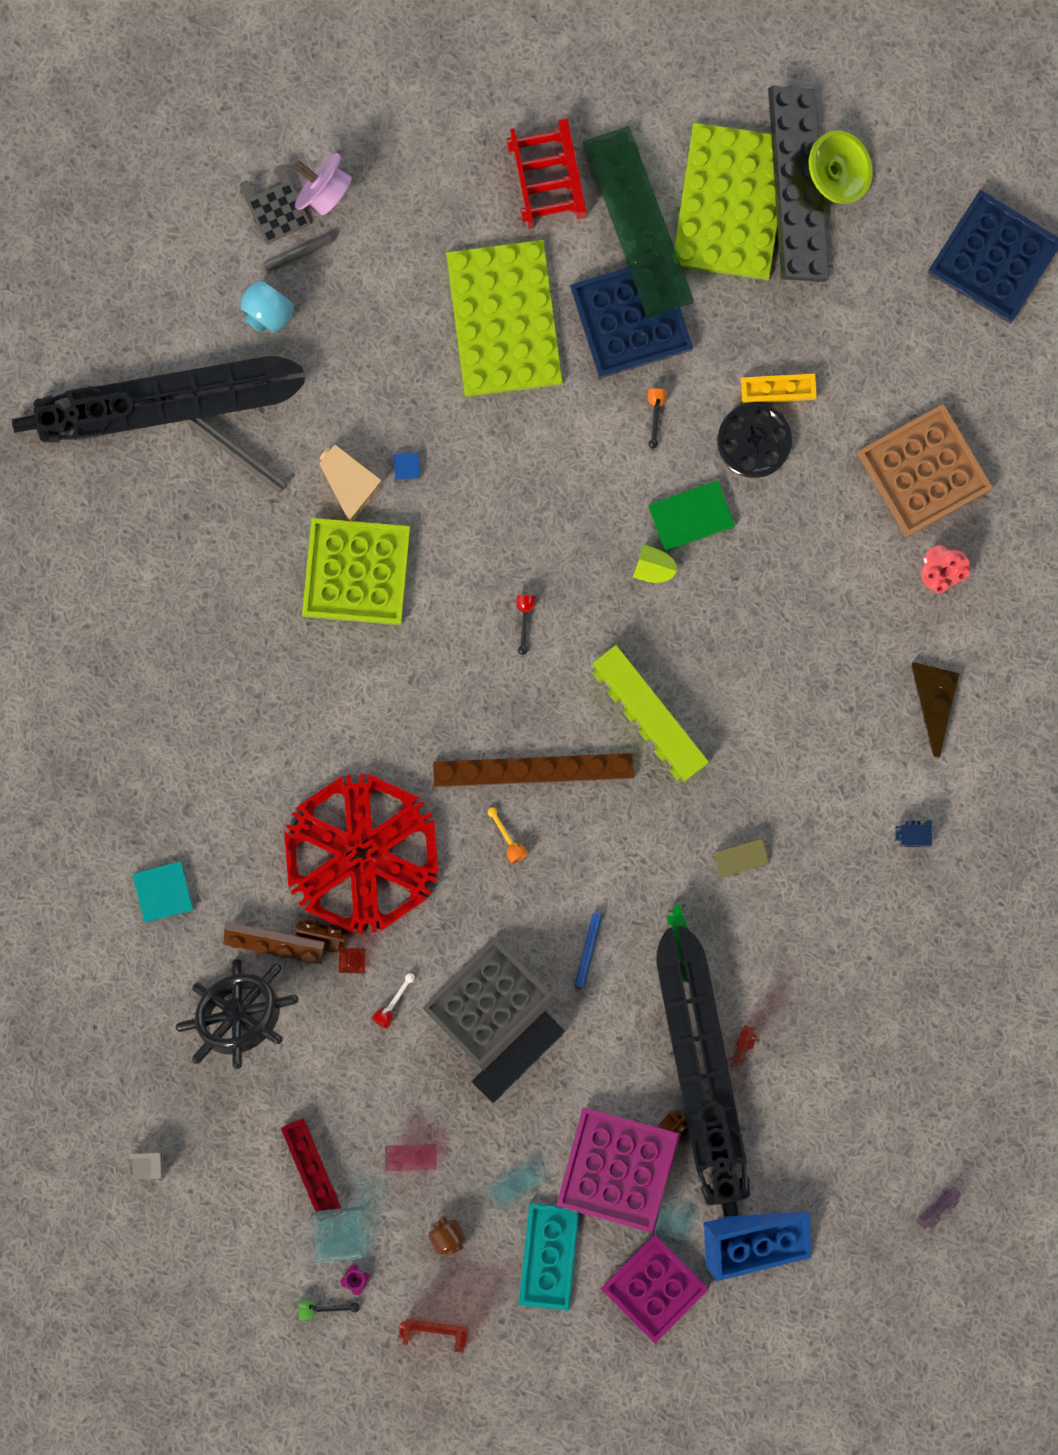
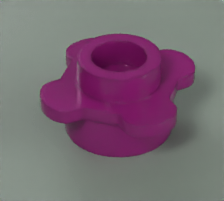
(356, 1287)

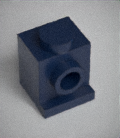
(914, 834)

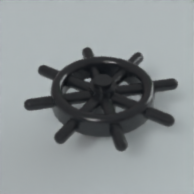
(237, 1013)

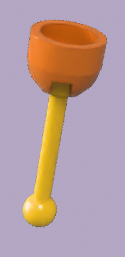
(515, 851)

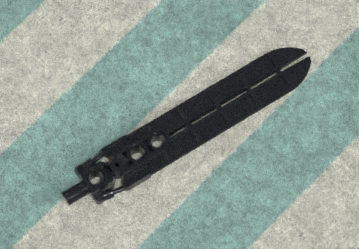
(162, 386)
(715, 1065)

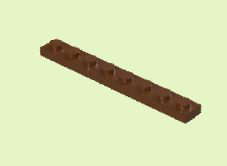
(533, 770)

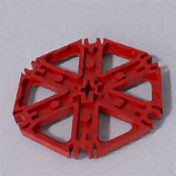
(358, 831)

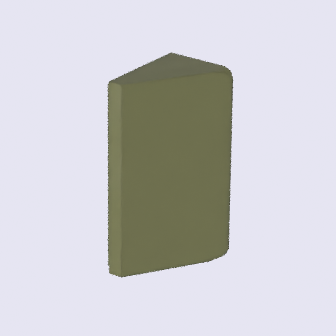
(741, 858)

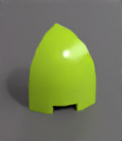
(654, 565)

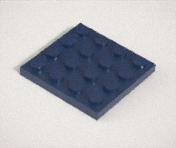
(995, 256)
(618, 328)

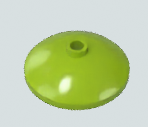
(848, 162)

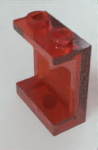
(435, 1326)

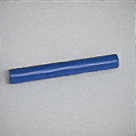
(588, 950)

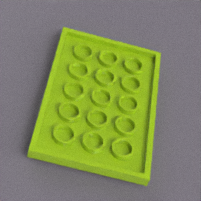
(728, 203)
(504, 318)

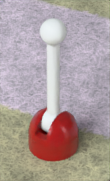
(384, 1015)

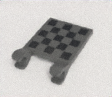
(276, 208)

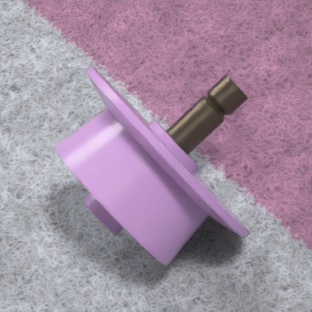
(324, 186)

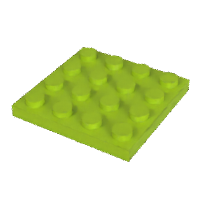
(356, 571)

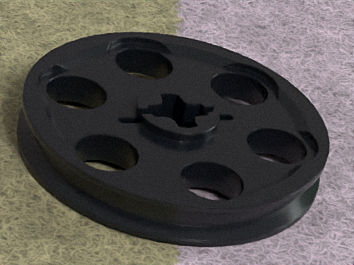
(762, 431)

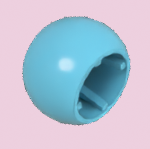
(266, 307)

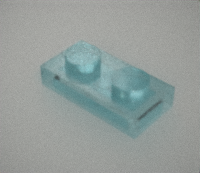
(514, 1186)
(673, 1224)

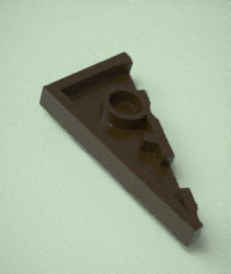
(936, 695)

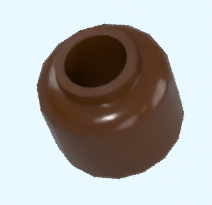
(447, 1237)

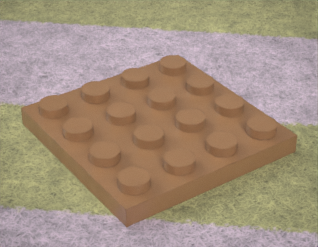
(924, 470)

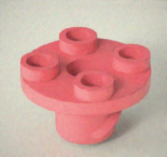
(944, 568)

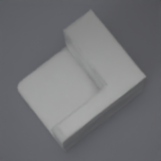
(147, 1165)

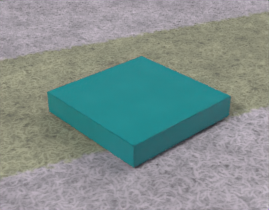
(162, 892)

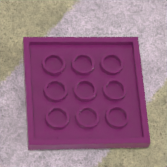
(618, 1170)

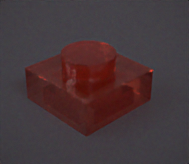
(352, 960)

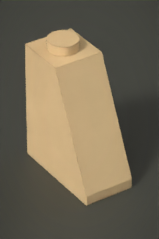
(349, 481)

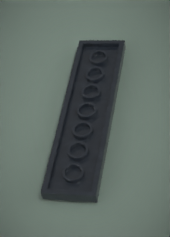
(797, 198)

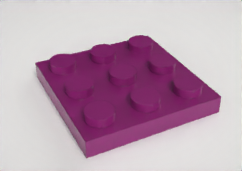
(654, 1288)

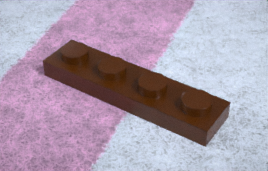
(273, 943)

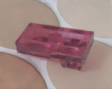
(410, 1157)

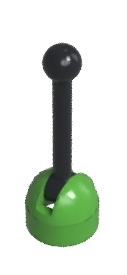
(308, 1309)

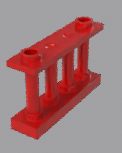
(565, 158)

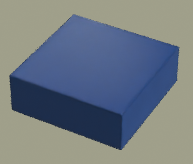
(406, 466)

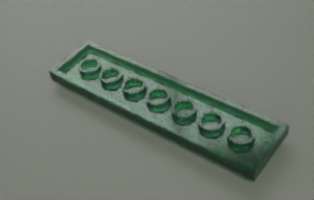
(638, 222)

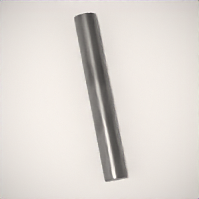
(298, 252)

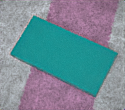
(548, 1257)

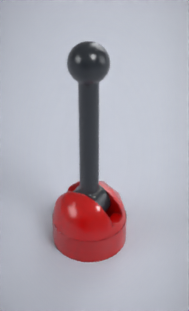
(525, 604)

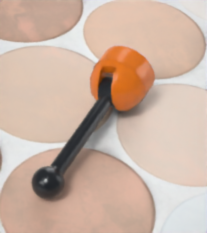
(656, 398)

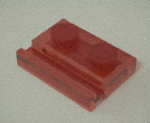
(745, 1041)

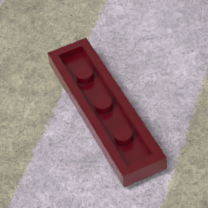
(310, 1166)

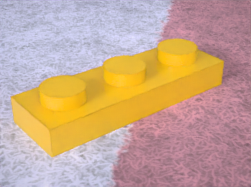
(778, 388)

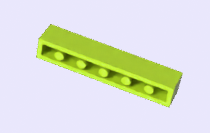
(650, 714)

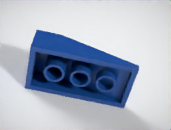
(755, 1242)

